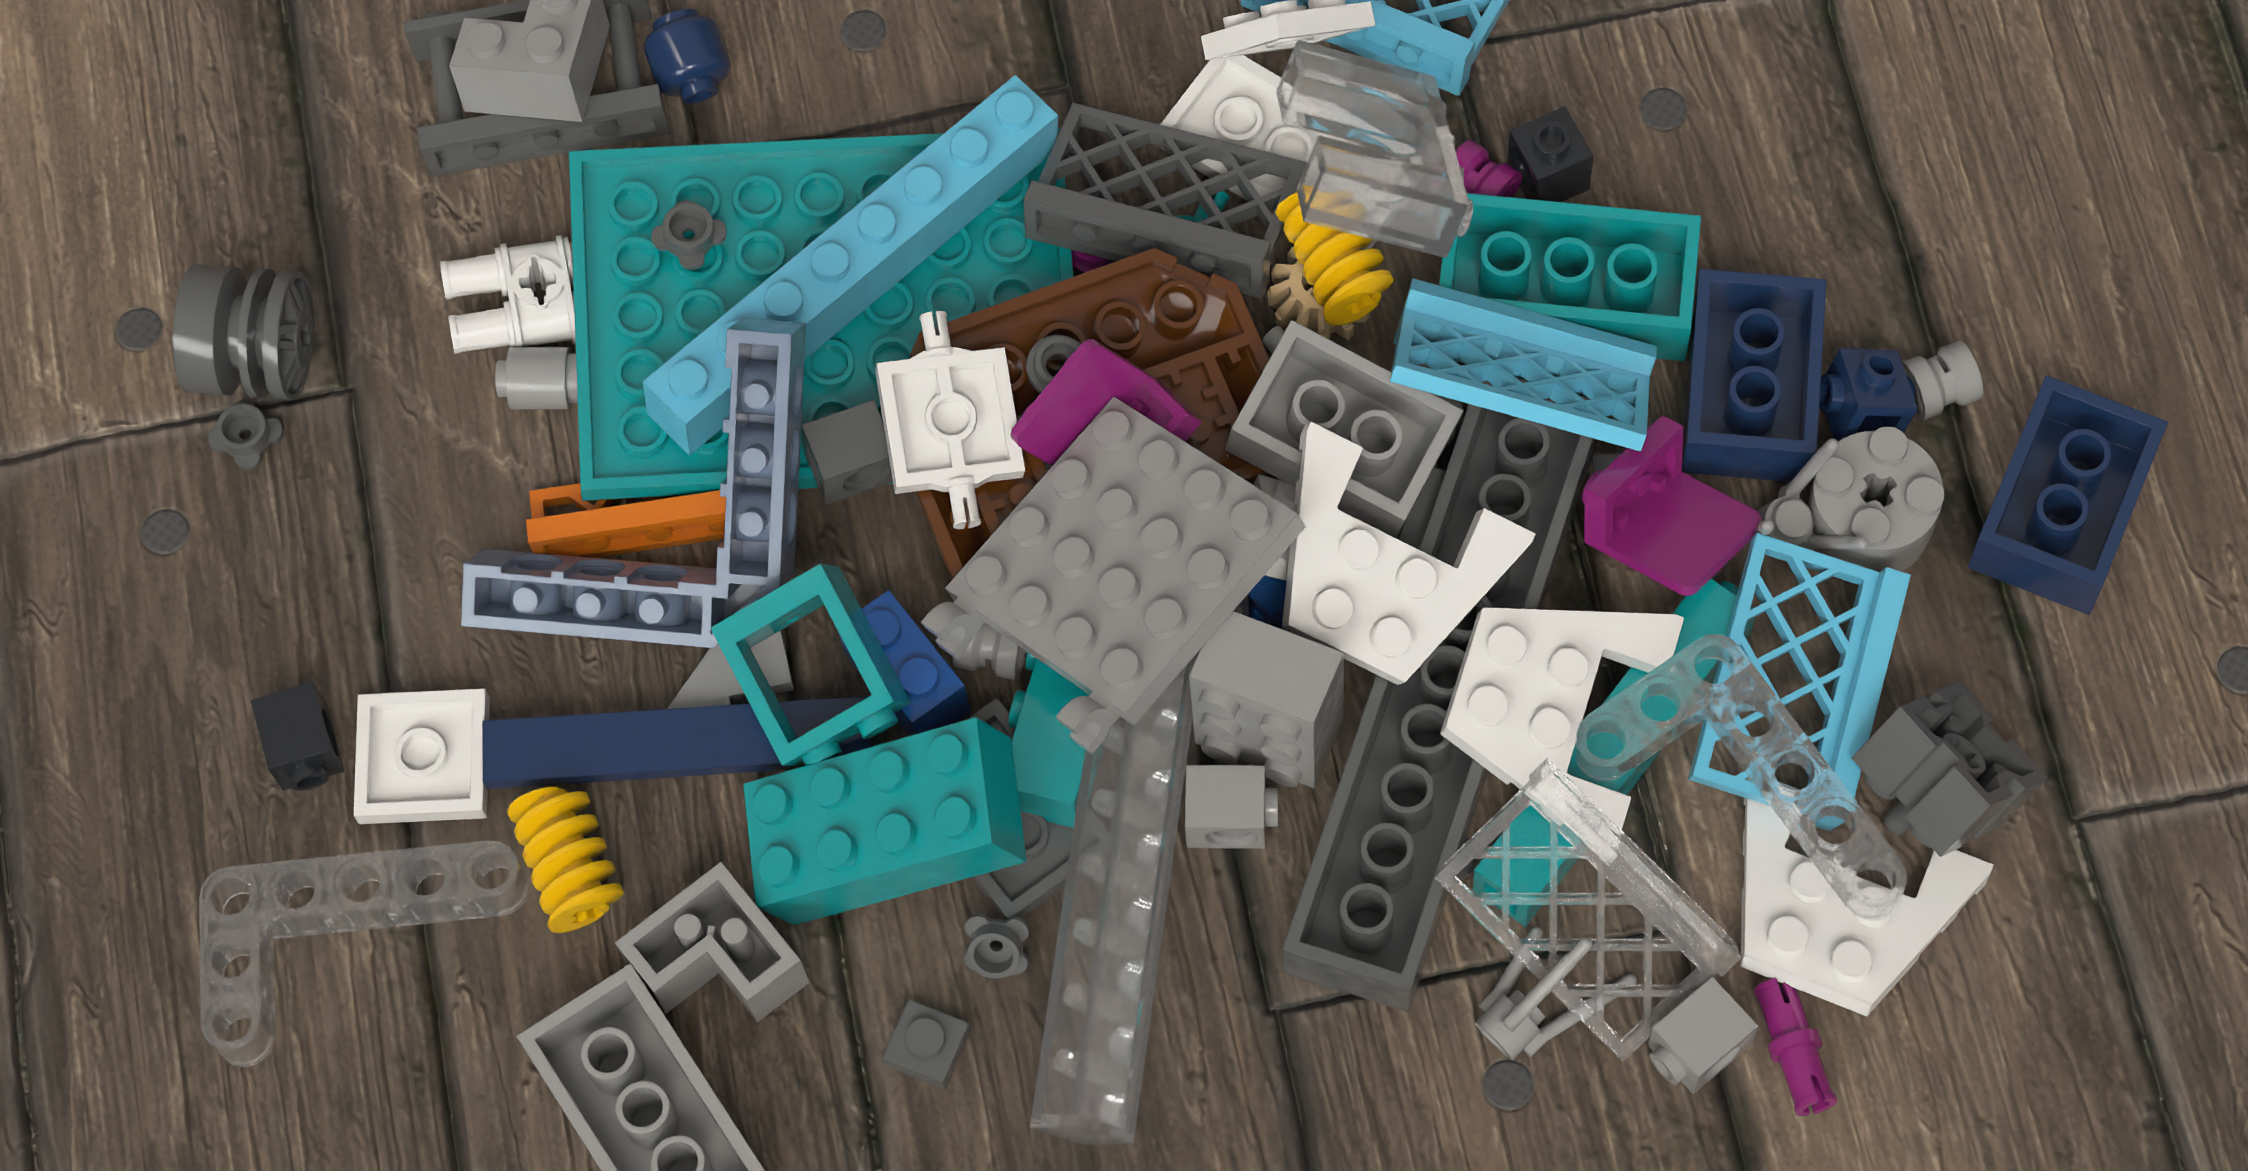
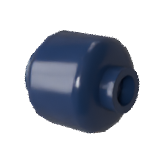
(687, 55)

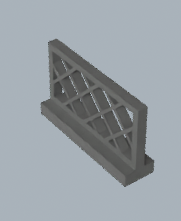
(1112, 230)

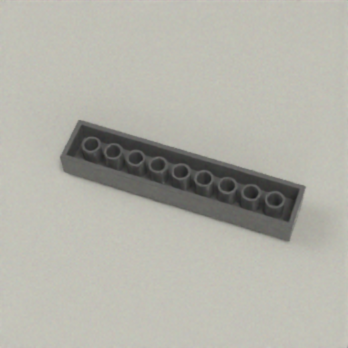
(1405, 786)

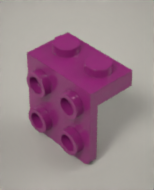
(1083, 389)
(1661, 518)

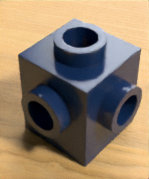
(1866, 392)

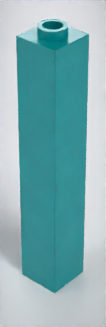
(1704, 614)

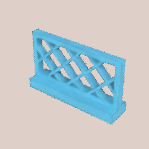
(1417, 38)
(1511, 342)
(1860, 669)

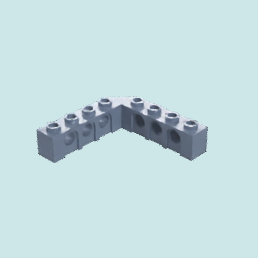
(677, 600)

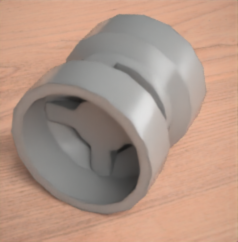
(1944, 379)
(995, 649)

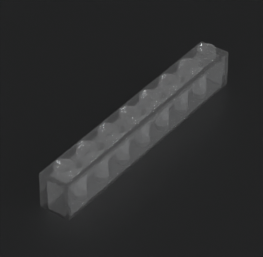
(1113, 925)

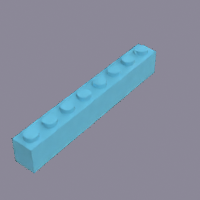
(863, 252)

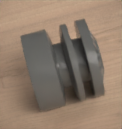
(243, 332)

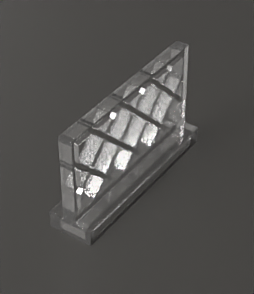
(1623, 865)

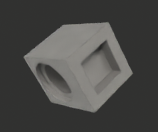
(1228, 806)
(1701, 1037)

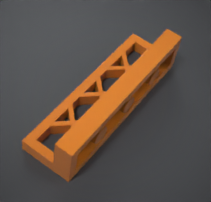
(622, 528)

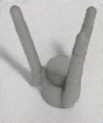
(1791, 518)
(1514, 1020)

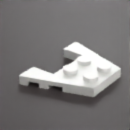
(1370, 590)
(1531, 683)
(1813, 942)

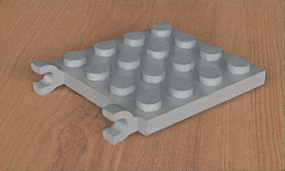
(1118, 566)

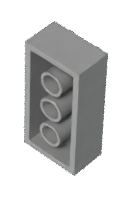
(633, 1084)

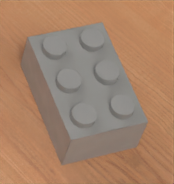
(1352, 397)
(1267, 699)

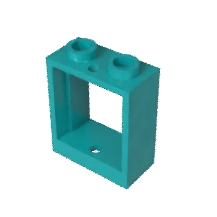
(783, 607)

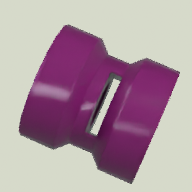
(1484, 175)

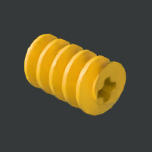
(1335, 266)
(563, 857)

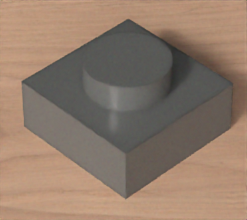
(926, 1044)

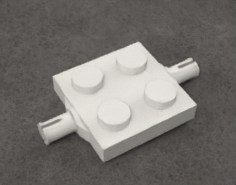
(949, 420)

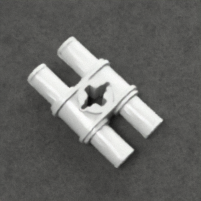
(514, 274)

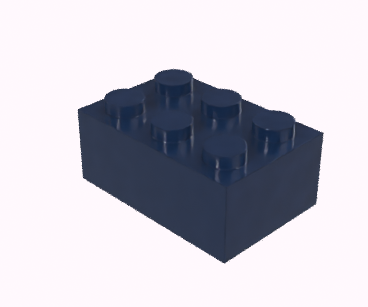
(1753, 375)
(2067, 495)

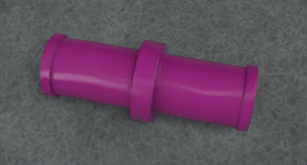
(1795, 1047)

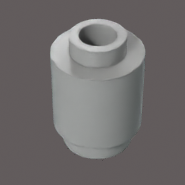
(538, 378)

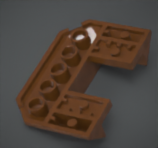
(1147, 310)

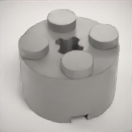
(1901, 492)

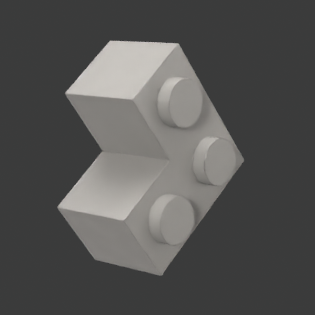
(532, 65)
(708, 933)

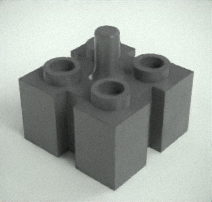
(1947, 770)

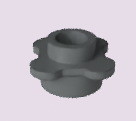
(688, 217)
(233, 422)
(992, 960)

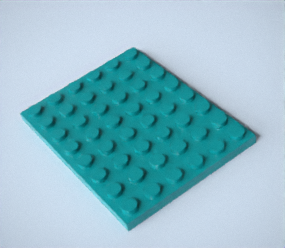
(774, 199)

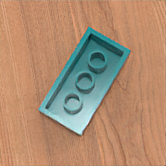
(1583, 265)
(884, 822)

